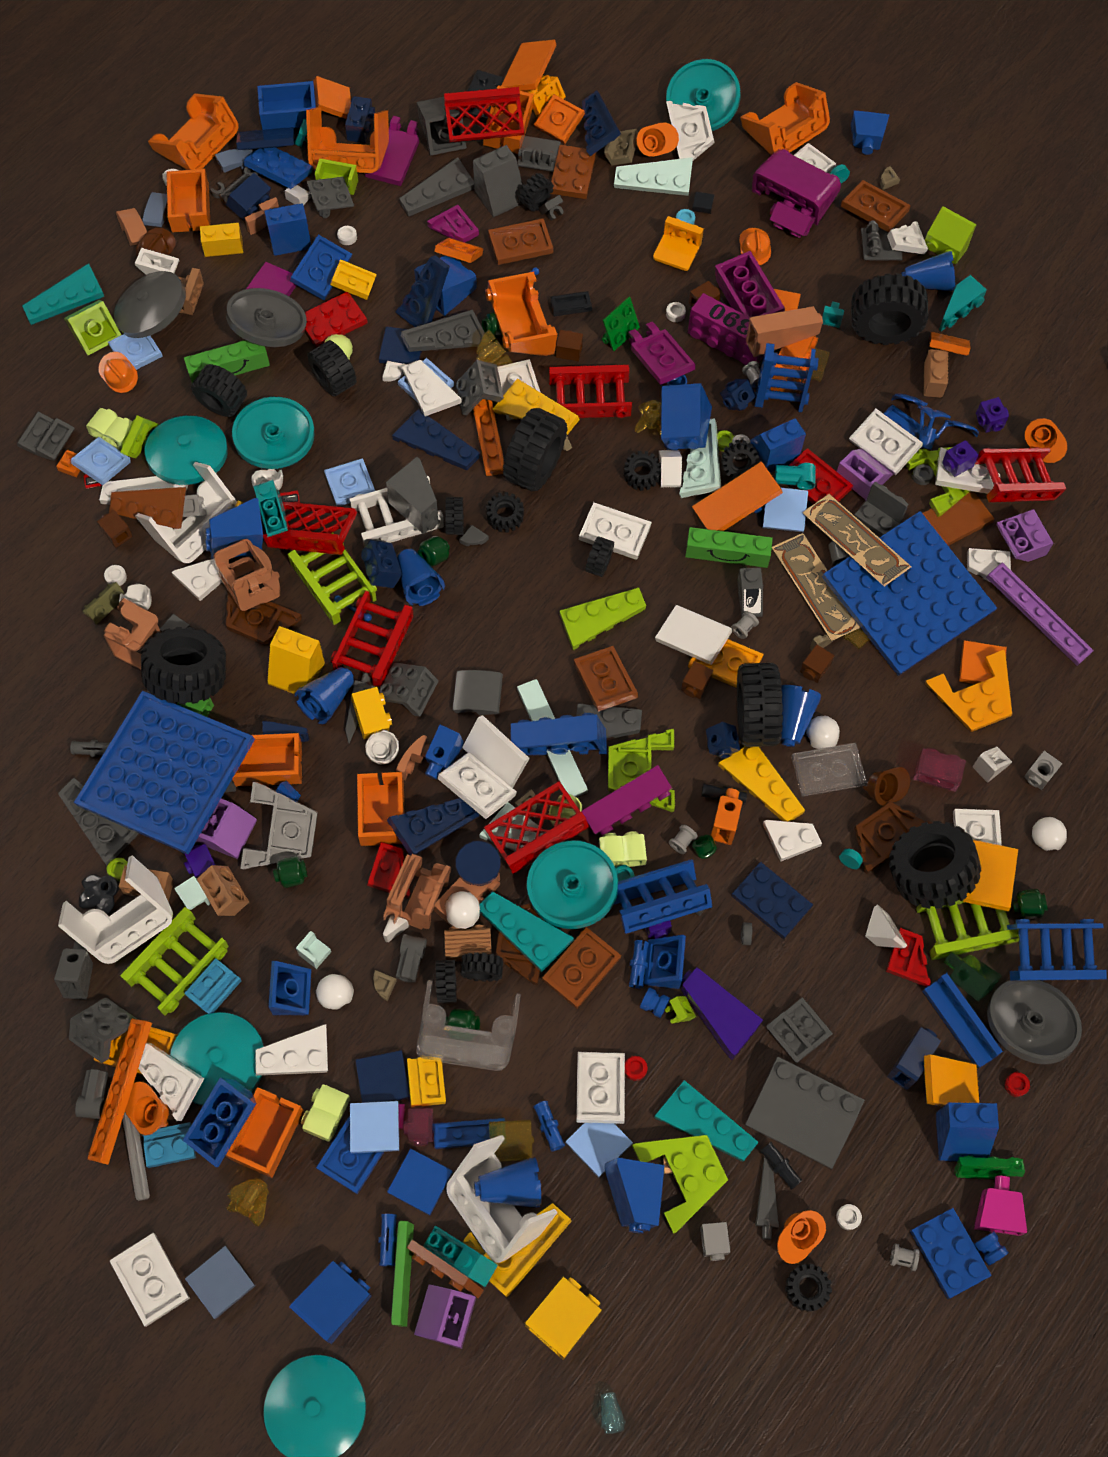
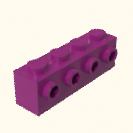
(626, 800)

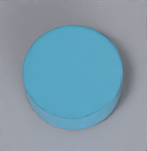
(686, 215)

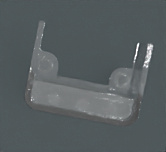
(465, 1045)

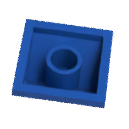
(665, 962)
(289, 989)

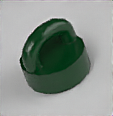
(704, 846)

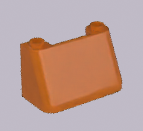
(793, 123)
(201, 136)
(520, 315)

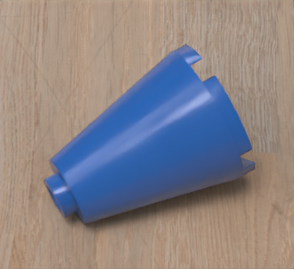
(934, 273)
(418, 579)
(323, 696)
(797, 712)
(511, 1185)

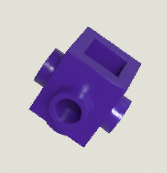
(992, 415)

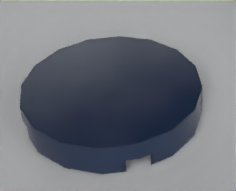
(478, 863)

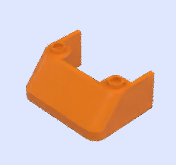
(323, 143)

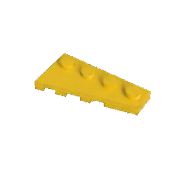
(522, 398)
(759, 776)
(514, 1269)

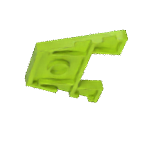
(952, 495)
(633, 759)
(694, 1169)

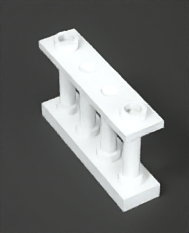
(392, 531)

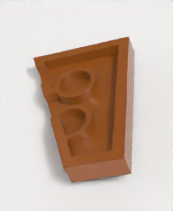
(441, 1268)

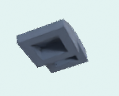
(232, 159)
(155, 210)

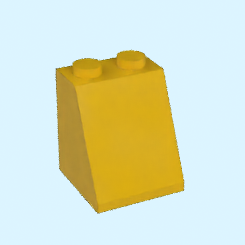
(293, 660)
(563, 1317)

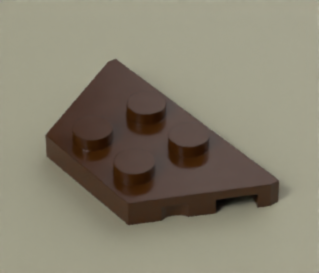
(260, 621)
(881, 831)
(514, 958)

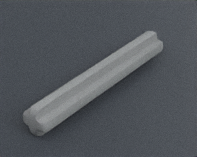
(136, 1160)

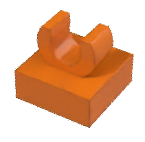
(65, 464)

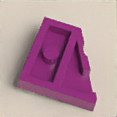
(454, 224)

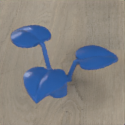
(928, 435)

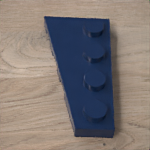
(598, 123)
(422, 300)
(436, 440)
(429, 825)

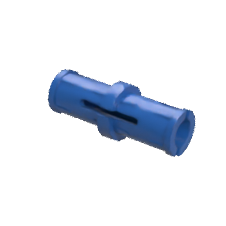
(638, 964)
(549, 1126)
(387, 1257)

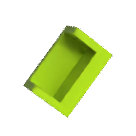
(333, 169)

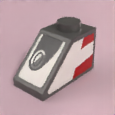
(750, 591)

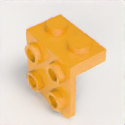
(679, 244)

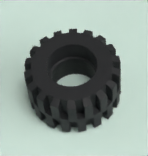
(332, 368)
(219, 390)

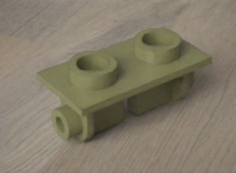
(107, 601)

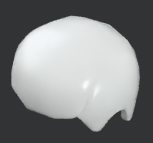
(263, 476)
(139, 595)
(823, 732)
(382, 747)
(1049, 833)
(462, 909)
(334, 991)

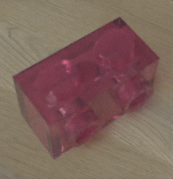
(939, 769)

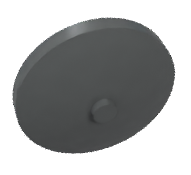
(149, 304)
(266, 317)
(1034, 1021)

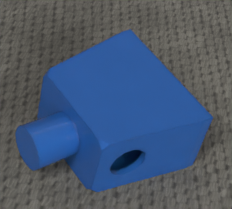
(868, 130)
(445, 743)

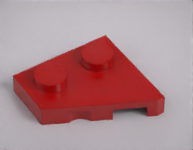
(386, 868)
(910, 961)

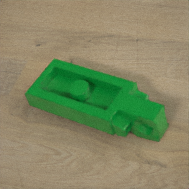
(988, 1167)

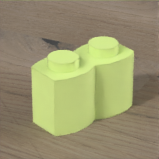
(109, 427)
(625, 849)
(325, 1113)

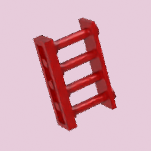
(592, 375)
(1016, 490)
(386, 654)

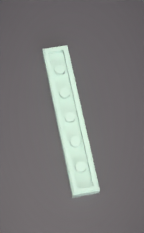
(563, 765)

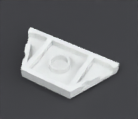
(693, 129)

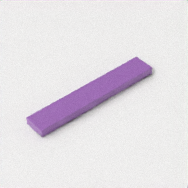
(1039, 614)

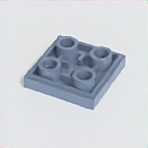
(220, 1282)

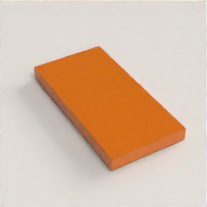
(529, 65)
(737, 498)

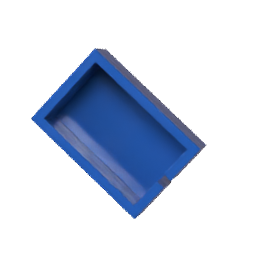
(285, 104)

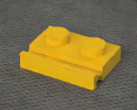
(353, 279)
(425, 1082)

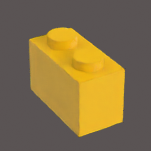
(221, 239)
(370, 711)

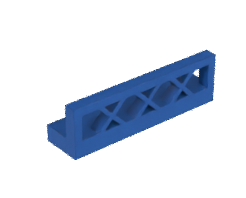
(962, 1021)

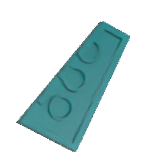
(66, 295)
(528, 933)
(697, 1116)

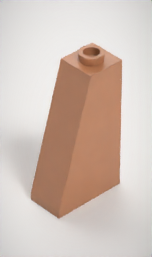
(782, 328)

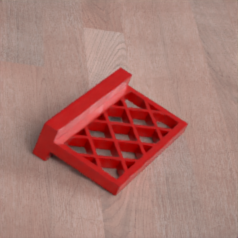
(484, 99)
(313, 541)
(558, 834)

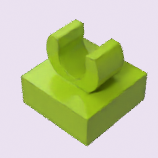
(682, 1009)

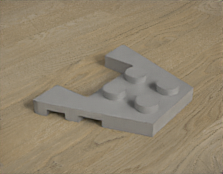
(290, 830)

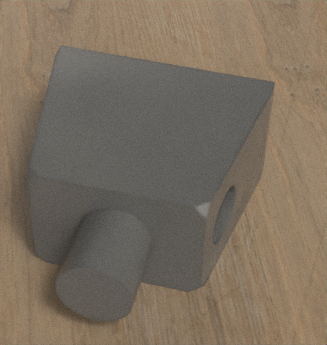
(74, 972)

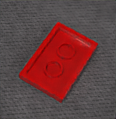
(333, 317)
(827, 479)

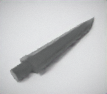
(352, 723)
(767, 1207)

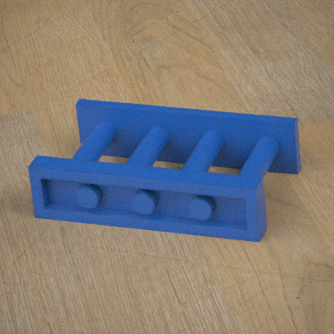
(768, 370)
(665, 908)
(1047, 971)

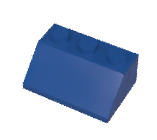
(220, 1120)

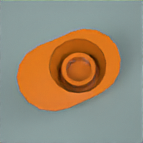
(657, 139)
(757, 242)
(118, 372)
(1045, 434)
(146, 1109)
(800, 1236)

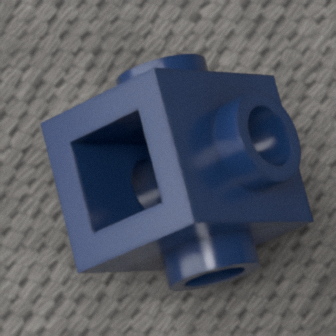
(737, 394)
(722, 740)

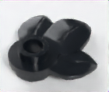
(96, 895)

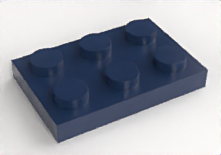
(772, 900)

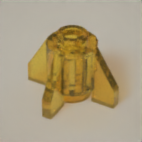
(491, 351)
(651, 416)
(249, 1199)

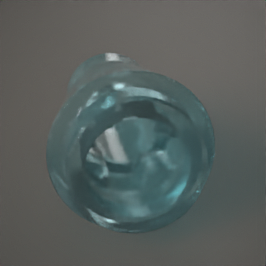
(611, 1414)

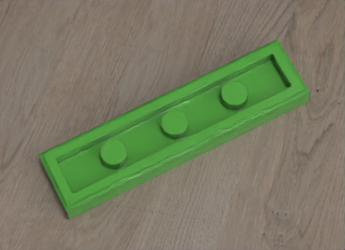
(402, 1274)

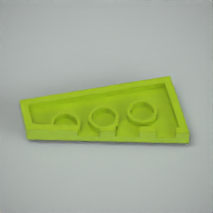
(592, 618)

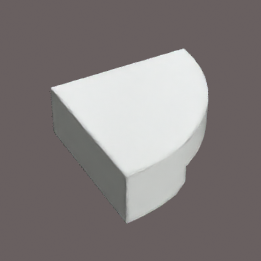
(393, 371)

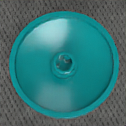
(708, 85)
(273, 432)
(182, 442)
(572, 884)
(217, 1048)
(315, 1408)

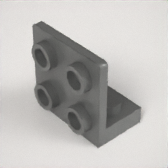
(479, 383)
(882, 510)
(409, 686)
(98, 1026)

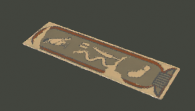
(857, 540)
(807, 572)

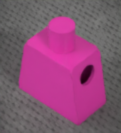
(1001, 1209)

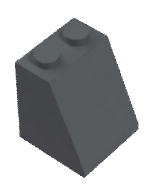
(434, 126)
(498, 180)
(413, 496)

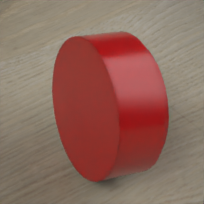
(635, 1068)
(1017, 1084)

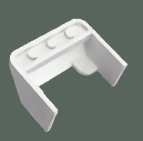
(189, 541)
(126, 929)
(495, 1225)

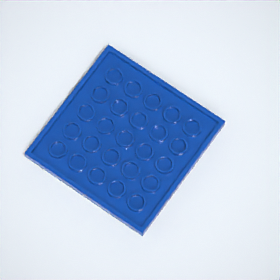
(918, 608)
(164, 772)

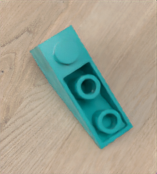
(966, 296)
(271, 508)
(460, 1256)

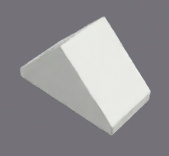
(151, 262)
(670, 468)
(991, 763)
(883, 930)

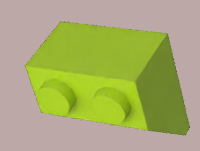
(950, 233)
(93, 327)

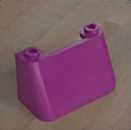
(797, 182)

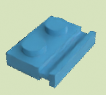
(213, 986)
(167, 1147)

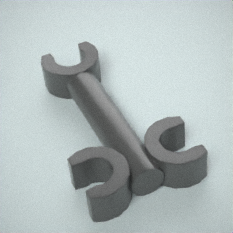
(224, 193)

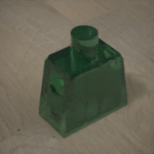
(972, 975)

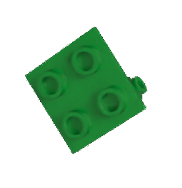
(619, 323)

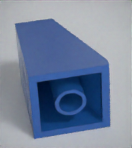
(288, 229)
(457, 286)
(685, 416)
(779, 444)
(234, 526)
(966, 1130)
(636, 1192)
(331, 1301)

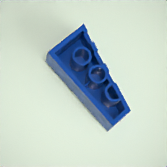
(560, 735)

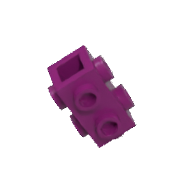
(786, 215)

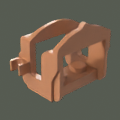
(239, 587)
(125, 644)
(424, 894)

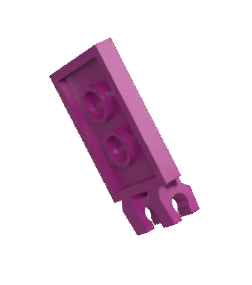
(398, 153)
(273, 278)
(660, 354)

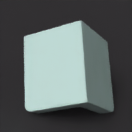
(191, 893)
(313, 950)

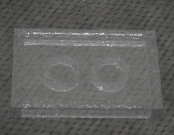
(828, 769)

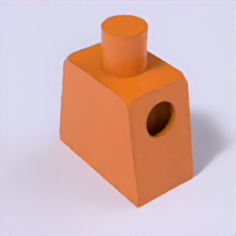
(727, 817)

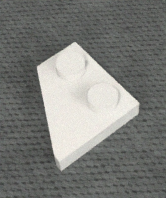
(907, 239)
(983, 561)
(199, 578)
(791, 838)

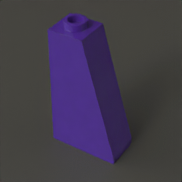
(720, 1011)

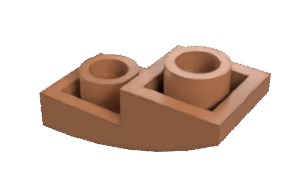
(257, 221)
(132, 225)
(415, 753)

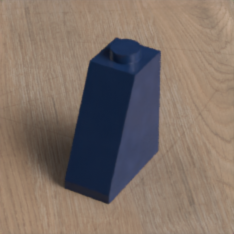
(911, 1062)

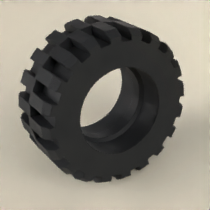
(889, 309)
(535, 449)
(183, 665)
(759, 704)
(941, 886)

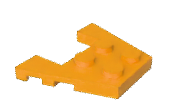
(982, 702)

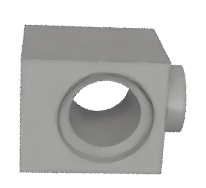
(1048, 765)
(715, 1240)

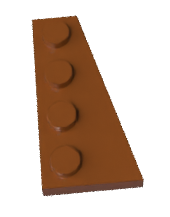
(162, 505)

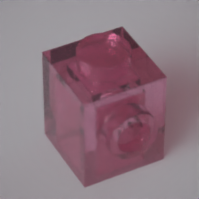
(419, 1126)

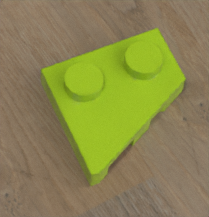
(137, 436)

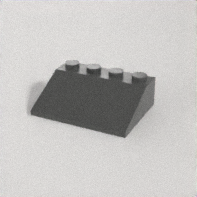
(804, 1112)

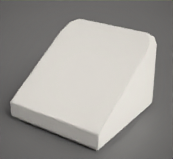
(297, 195)
(393, 930)

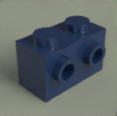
(359, 119)
(248, 196)
(381, 564)

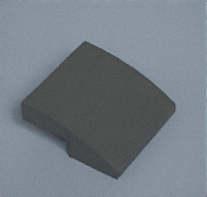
(45, 436)
(477, 692)
(799, 1030)

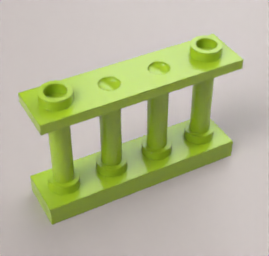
(323, 593)
(169, 940)
(964, 943)

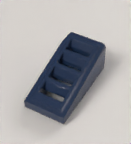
(278, 728)

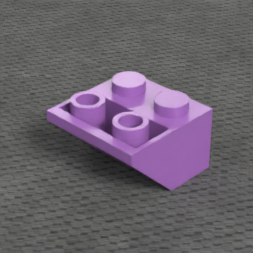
(863, 471)
(1025, 536)
(227, 829)
(445, 1316)

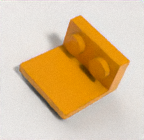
(547, 87)

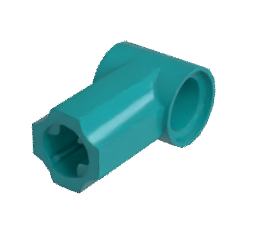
(801, 475)

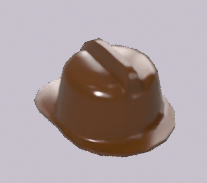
(157, 240)
(888, 785)

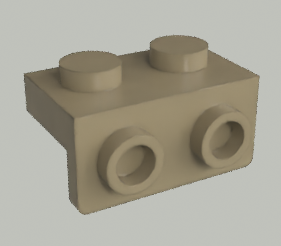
(622, 148)

